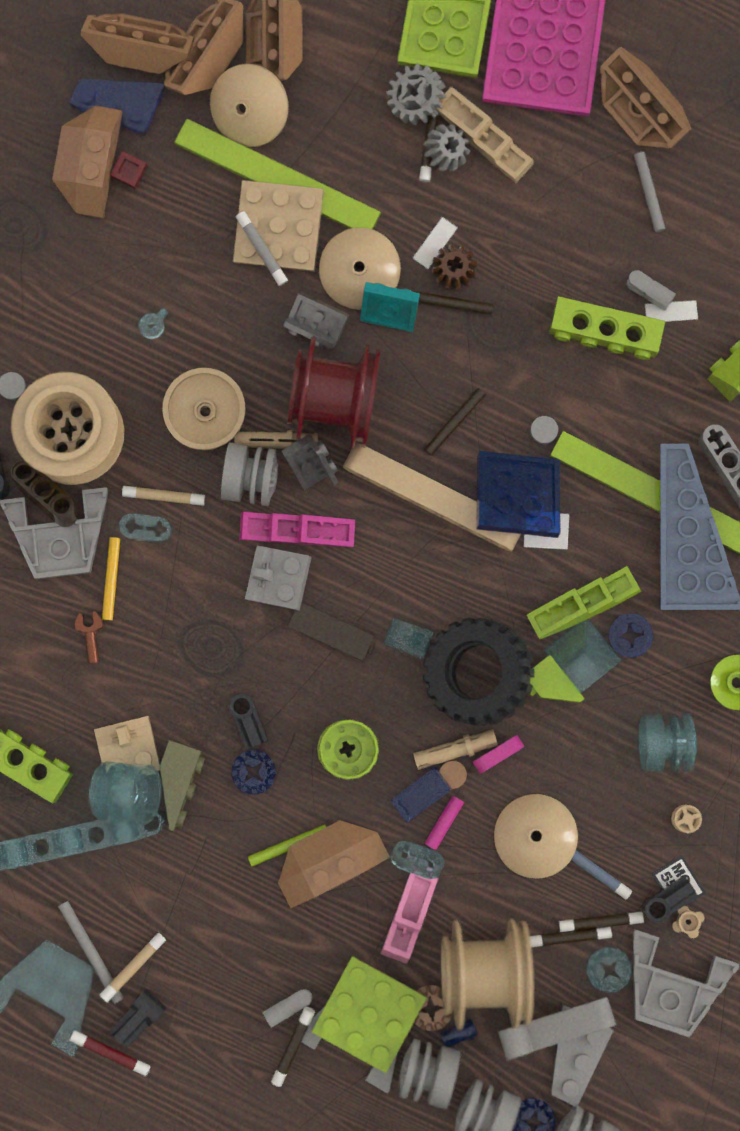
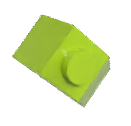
(552, 683)

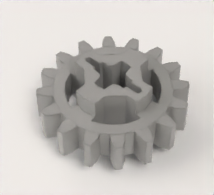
(418, 107)

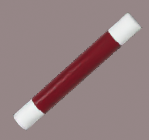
(109, 1052)

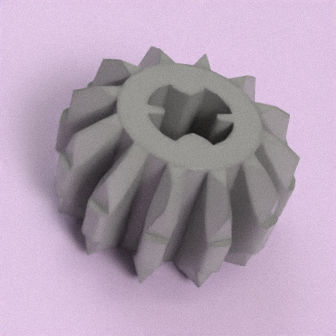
(440, 155)

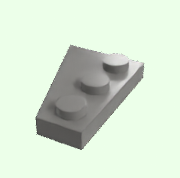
(576, 1063)

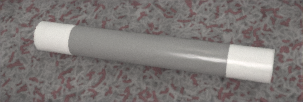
(261, 248)

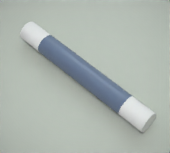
(601, 875)

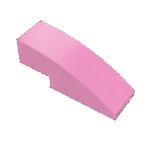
(408, 918)

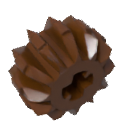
(447, 260)

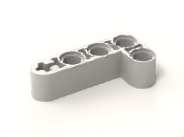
(728, 475)
(557, 1028)

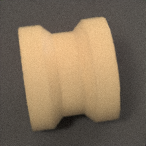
(690, 817)

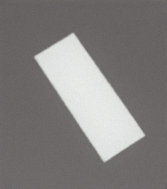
(435, 241)
(676, 311)

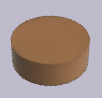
(454, 773)

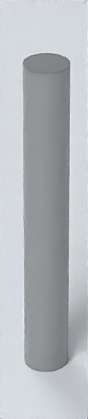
(649, 192)

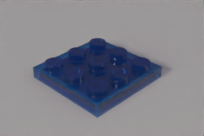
(518, 494)

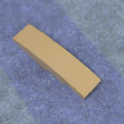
(484, 135)

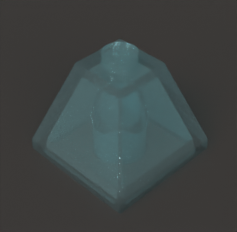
(583, 655)

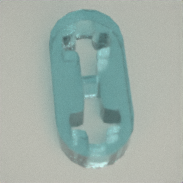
(145, 535)
(417, 859)

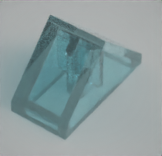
(408, 638)

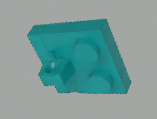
(389, 306)

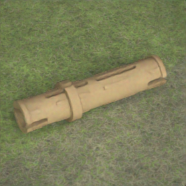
(245, 438)
(466, 746)

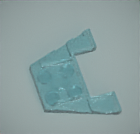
(55, 981)

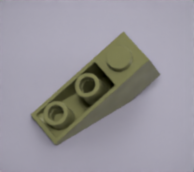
(177, 774)

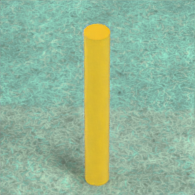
(111, 578)

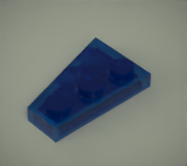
(135, 99)

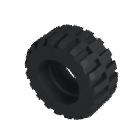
(444, 661)

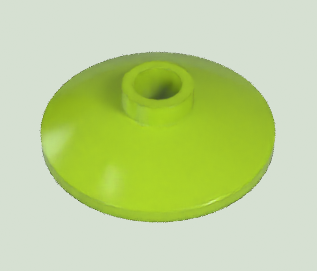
(722, 679)

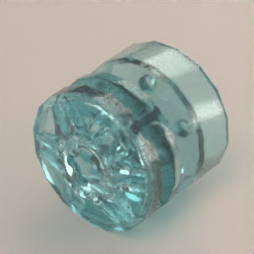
(671, 743)
(125, 792)

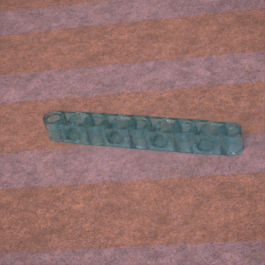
(72, 841)

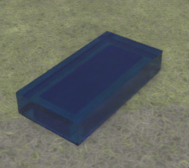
(421, 794)

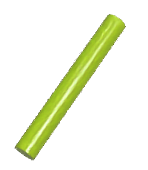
(280, 848)

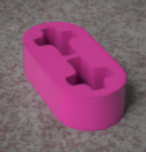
(498, 754)

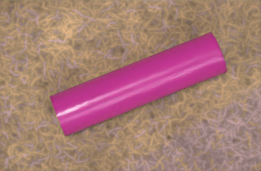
(444, 822)

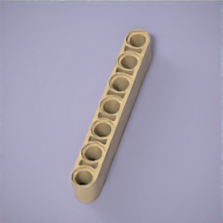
(422, 493)

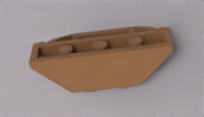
(274, 36)
(136, 41)
(215, 43)
(641, 102)
(87, 159)
(329, 860)

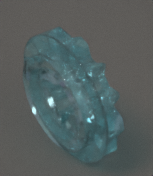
(608, 956)

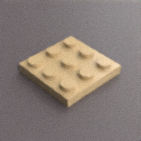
(285, 220)

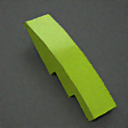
(583, 603)

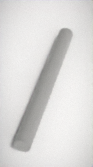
(88, 948)

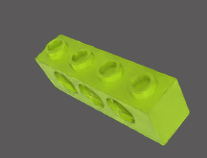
(648, 328)
(57, 770)

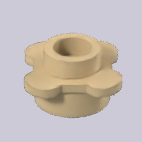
(691, 929)

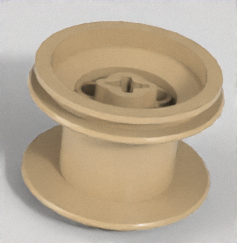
(64, 393)
(488, 974)

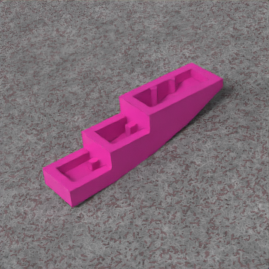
(297, 529)

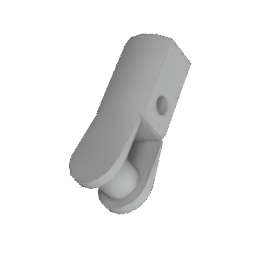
(651, 290)
(288, 1007)

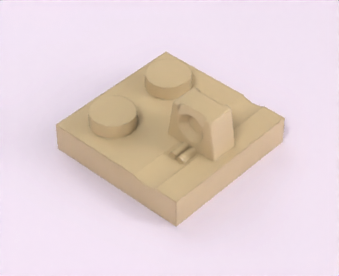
(128, 743)

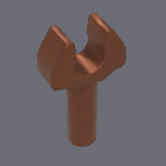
(90, 635)

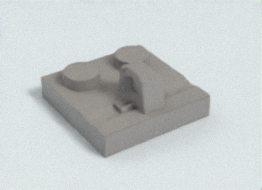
(278, 578)

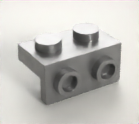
(318, 319)
(309, 462)

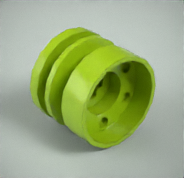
(361, 757)

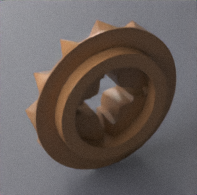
(440, 1020)

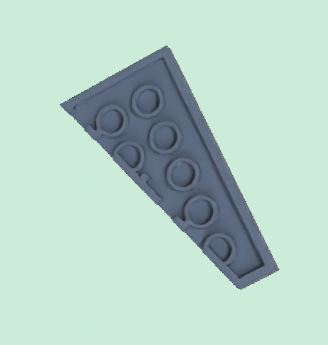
(691, 550)

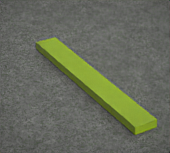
(260, 168)
(630, 481)

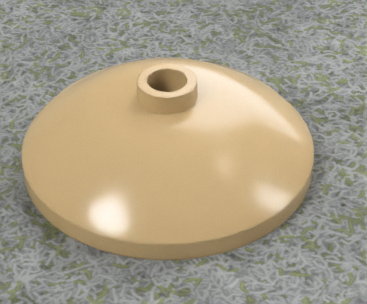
(264, 103)
(346, 250)
(200, 390)
(514, 839)

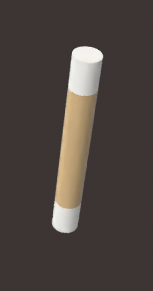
(163, 495)
(132, 967)

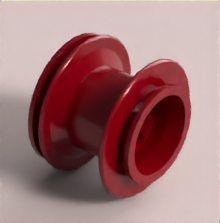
(334, 392)

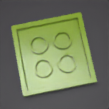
(444, 35)
(369, 1014)

